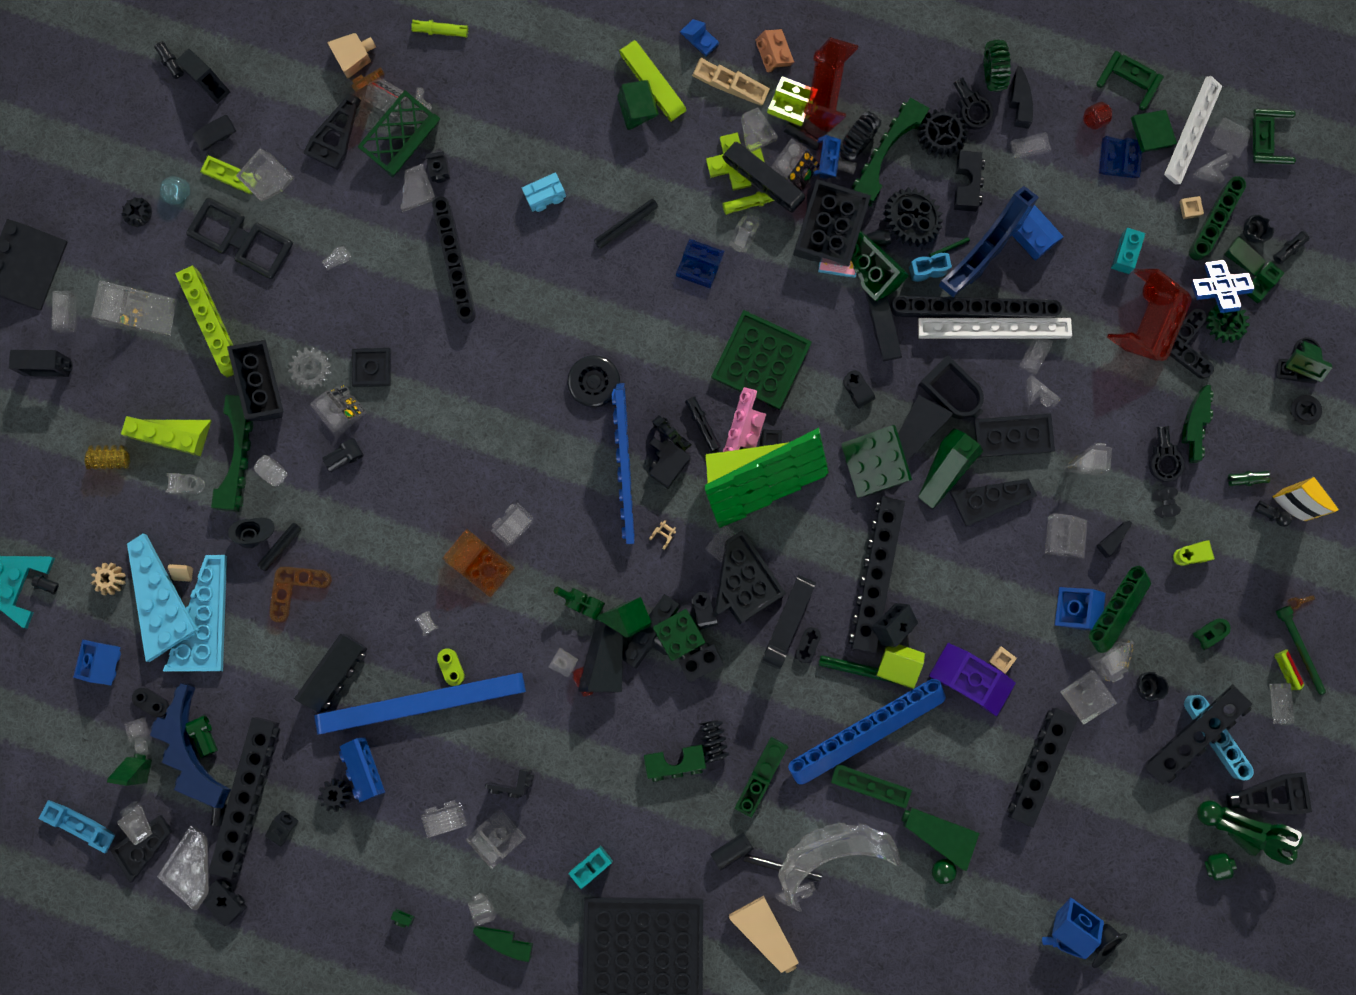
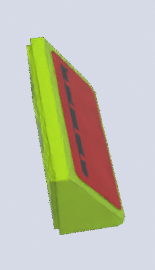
(1289, 670)

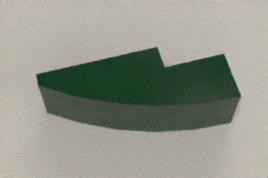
(504, 942)

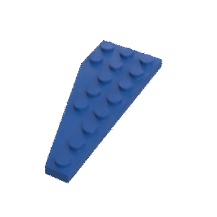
(622, 457)

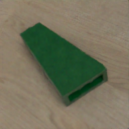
(947, 838)

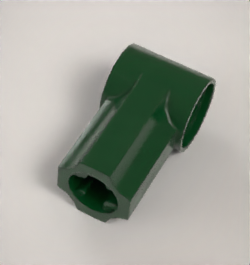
(200, 732)

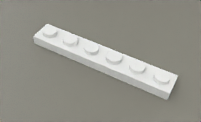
(1193, 130)

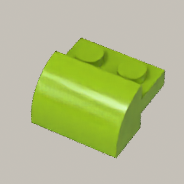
(790, 101)

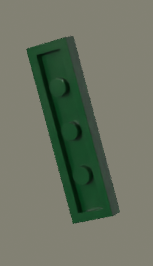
(871, 786)

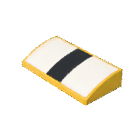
(1305, 500)

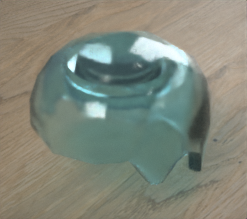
(174, 190)

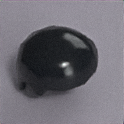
(1257, 229)
(1152, 686)

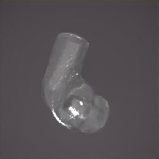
(419, 96)

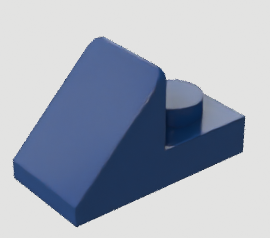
(697, 34)

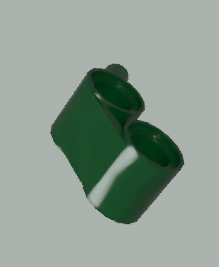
(581, 602)

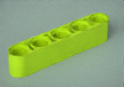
(646, 70)

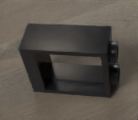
(40, 363)

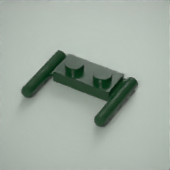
(1134, 73)
(1264, 136)

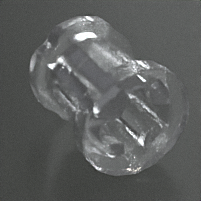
(426, 623)

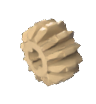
(114, 576)

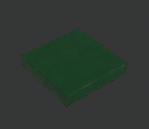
(1153, 131)

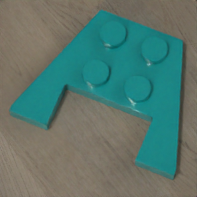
(12, 578)

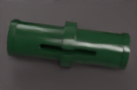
(1249, 478)

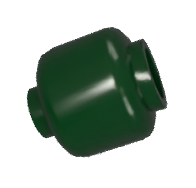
(1220, 866)

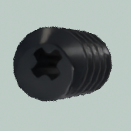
(714, 740)

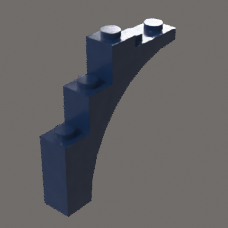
(992, 242)
(194, 779)

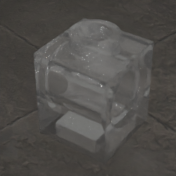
(481, 909)

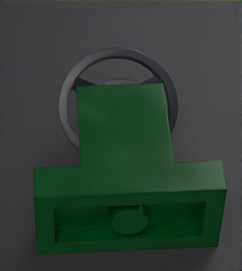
(1309, 360)

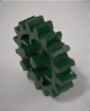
(1229, 332)

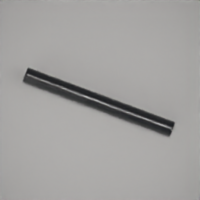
(776, 866)

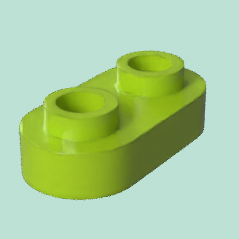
(450, 667)

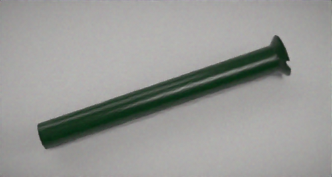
(950, 247)

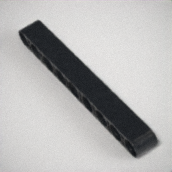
(965, 304)

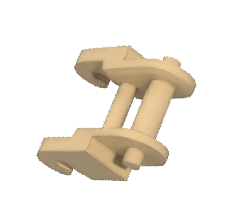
(658, 530)

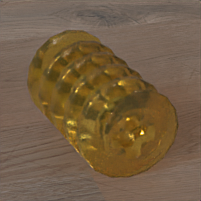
(107, 458)

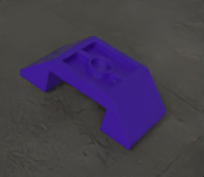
(972, 678)

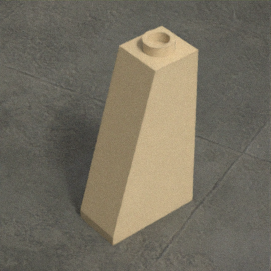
(763, 930)

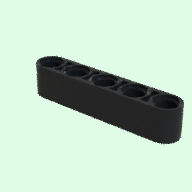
(763, 177)

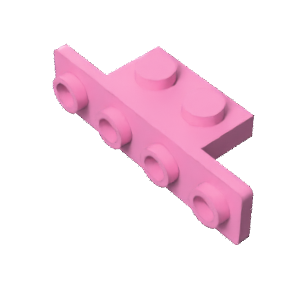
(746, 423)

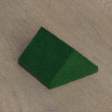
(637, 103)
(627, 617)

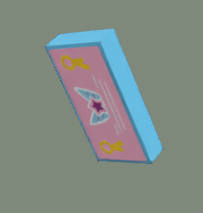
(837, 269)

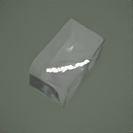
(563, 662)

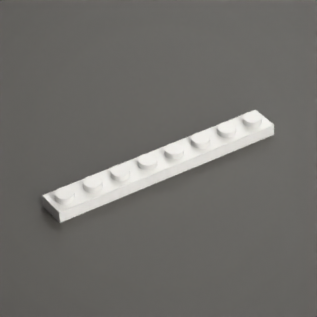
(994, 328)

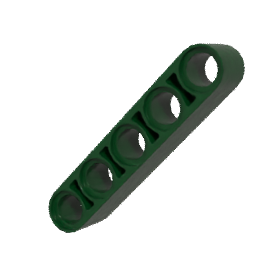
(1223, 212)
(1120, 609)

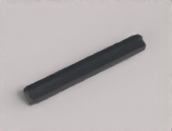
(626, 223)

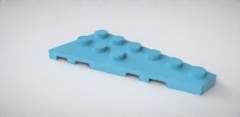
(207, 610)

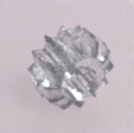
(270, 470)

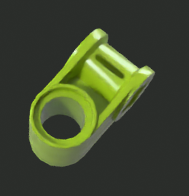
(1196, 553)

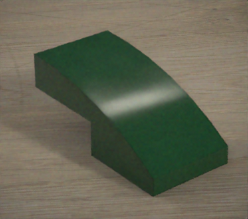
(1265, 281)

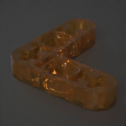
(288, 586)

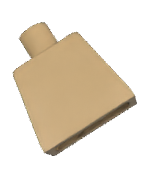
(351, 53)

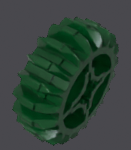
(997, 65)

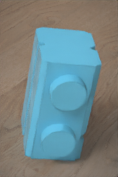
(544, 192)

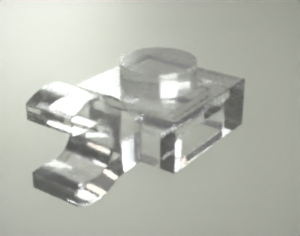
(137, 732)

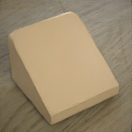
(180, 572)

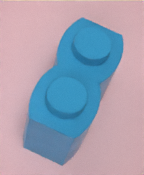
(926, 267)

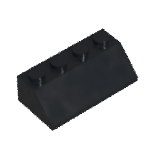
(255, 381)
(331, 673)

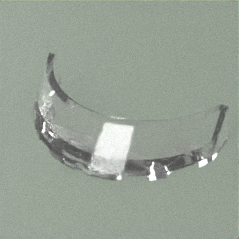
(829, 844)

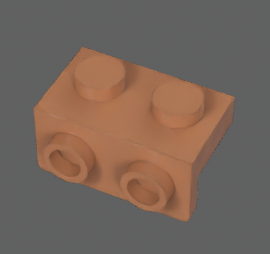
(774, 49)

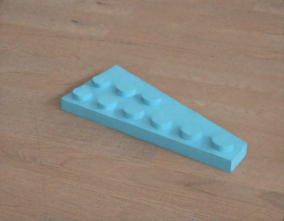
(159, 607)

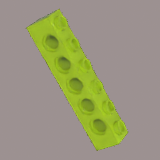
(207, 317)

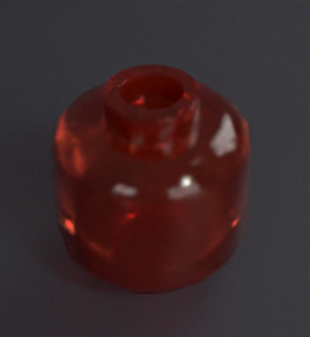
(1097, 115)

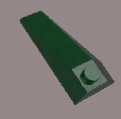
(876, 269)
(951, 461)

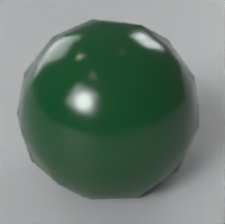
(944, 871)

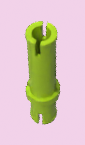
(439, 28)
(759, 198)

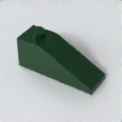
(131, 771)

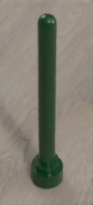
(1285, 615)

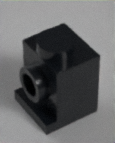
(438, 159)

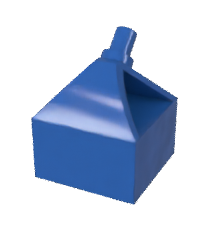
(1075, 930)

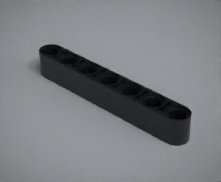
(449, 252)

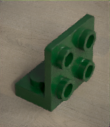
(678, 635)

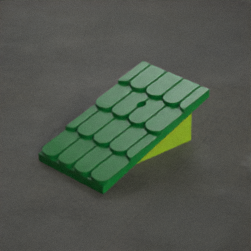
(758, 475)

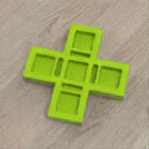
(718, 166)

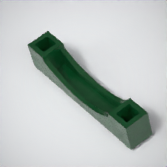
(910, 117)
(229, 493)

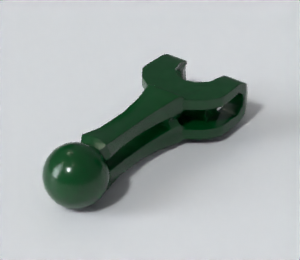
(1263, 835)

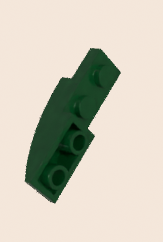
(1198, 415)
(761, 777)

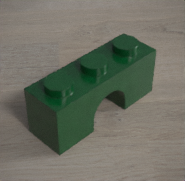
(658, 767)

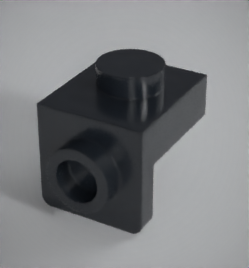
(281, 828)

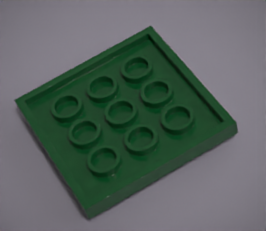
(761, 359)

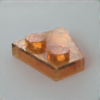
(360, 81)

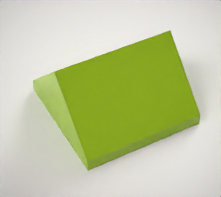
(901, 665)

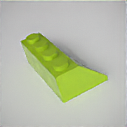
(178, 435)

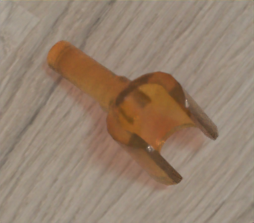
(1302, 600)

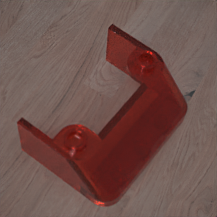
(826, 84)
(1161, 320)

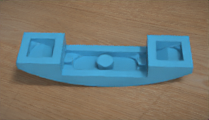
(78, 825)

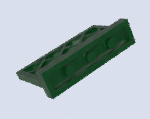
(408, 147)

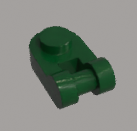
(1217, 628)

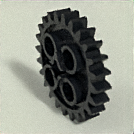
(912, 217)

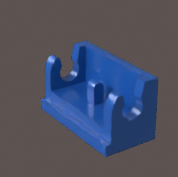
(829, 157)

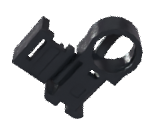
(671, 433)

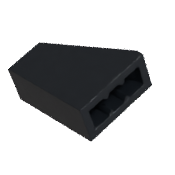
(203, 76)

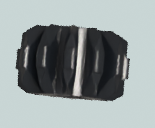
(341, 797)

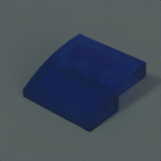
(1120, 157)
(700, 263)

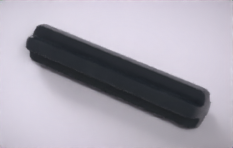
(279, 546)

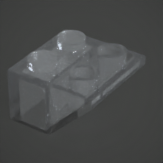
(1066, 535)

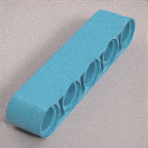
(1226, 743)

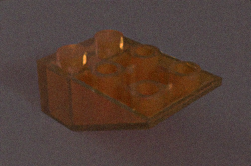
(478, 563)

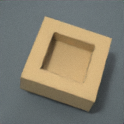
(1191, 207)
(1002, 660)

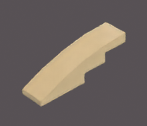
(731, 82)

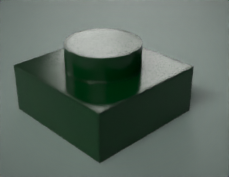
(402, 919)

